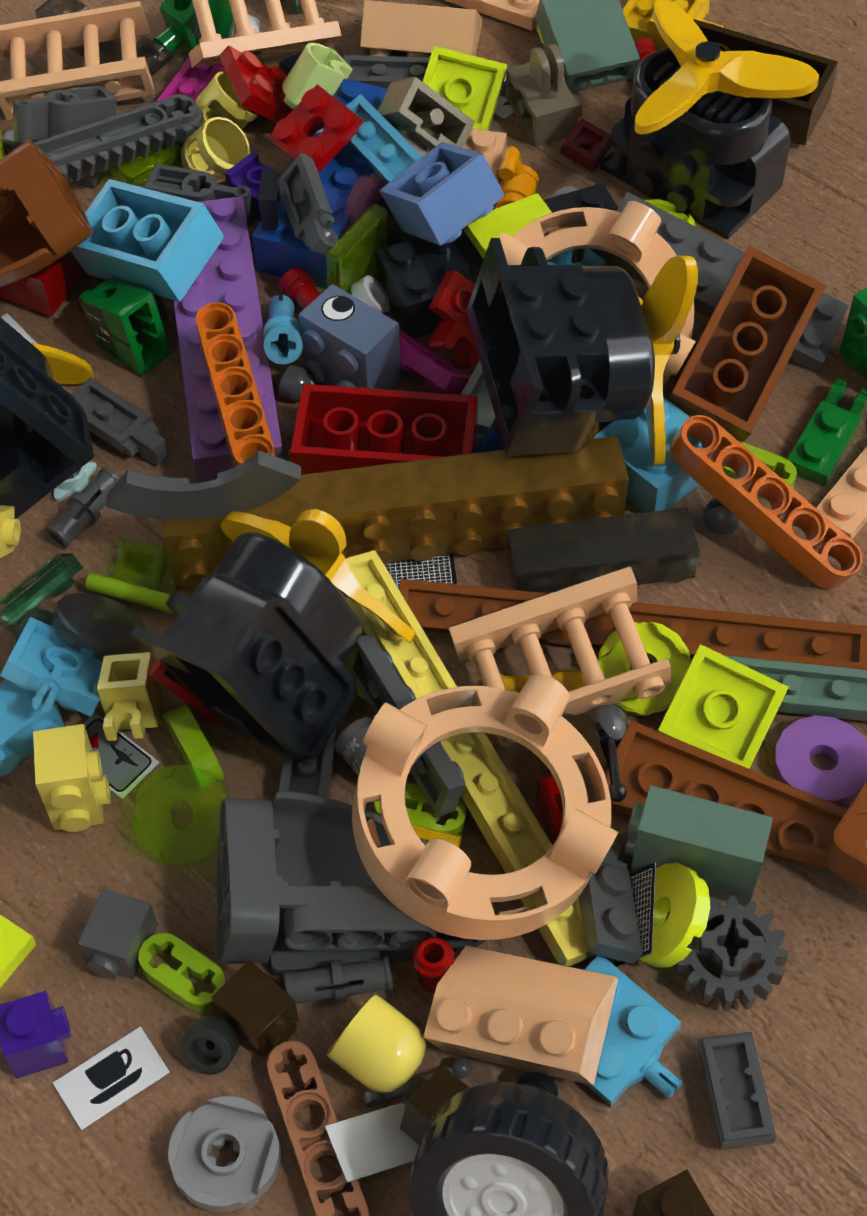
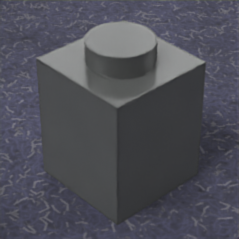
(116, 934)

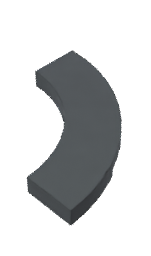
(237, 489)

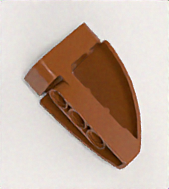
(37, 214)

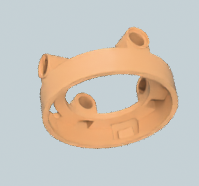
(625, 234)
(434, 879)

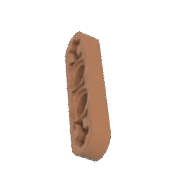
(311, 1144)

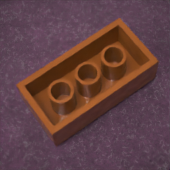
(746, 343)

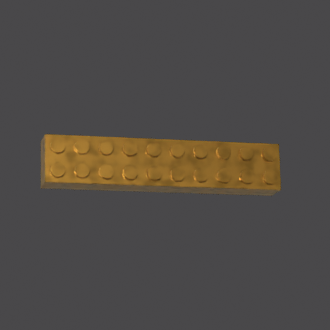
(427, 505)

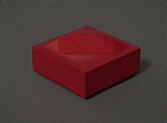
(586, 145)

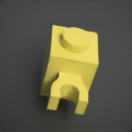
(129, 694)

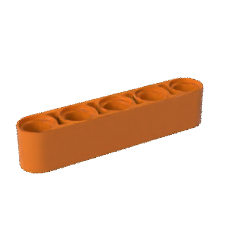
(232, 383)
(787, 505)

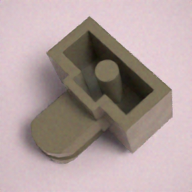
(541, 96)
(424, 116)

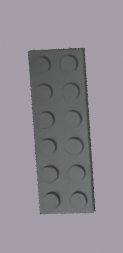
(715, 266)

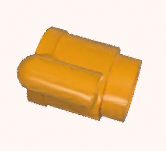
(515, 178)

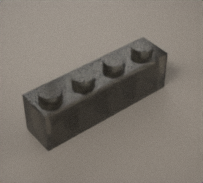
(560, 555)

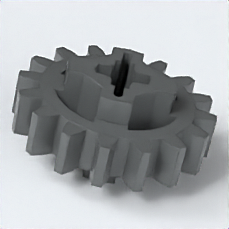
(751, 947)

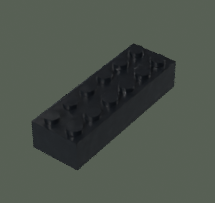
(416, 267)

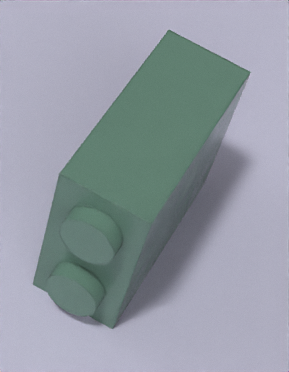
(591, 40)
(707, 836)

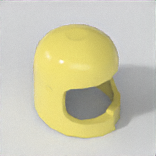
(222, 101)
(215, 145)
(379, 1047)

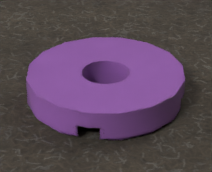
(826, 737)

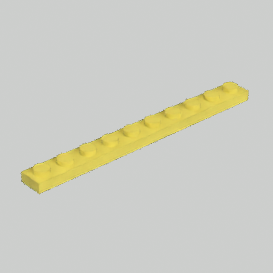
(489, 788)

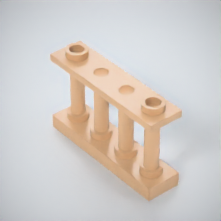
(51, 34)
(278, 40)
(568, 611)

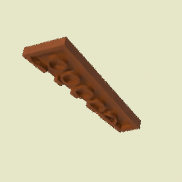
(800, 821)

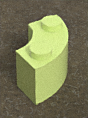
(315, 66)

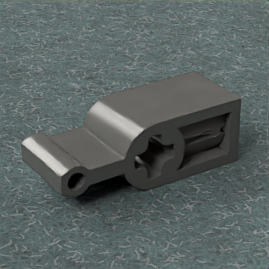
(61, 112)
(196, 186)

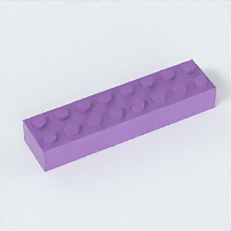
(229, 280)

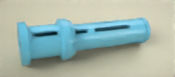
(282, 332)

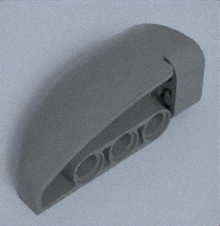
(299, 890)

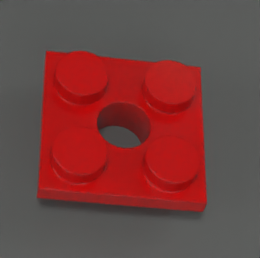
(315, 112)

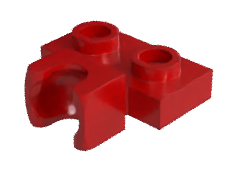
(451, 304)

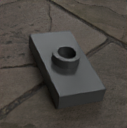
(736, 1091)

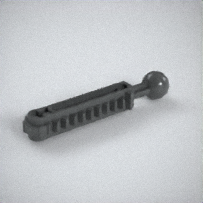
(122, 137)

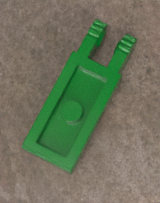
(828, 435)

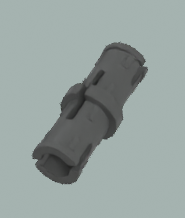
(65, 527)
(339, 981)

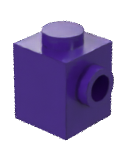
(33, 1034)

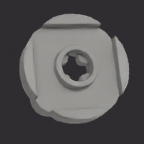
(240, 1182)

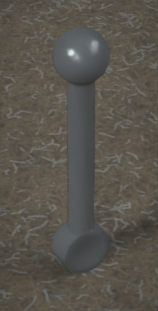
(459, 1067)

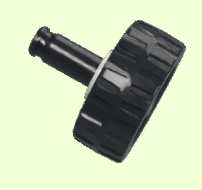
(509, 1155)

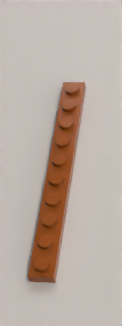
(728, 633)

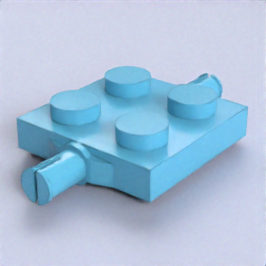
(53, 670)
(633, 1040)

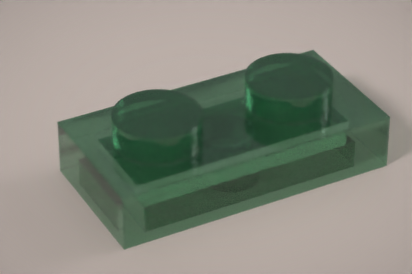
(49, 579)

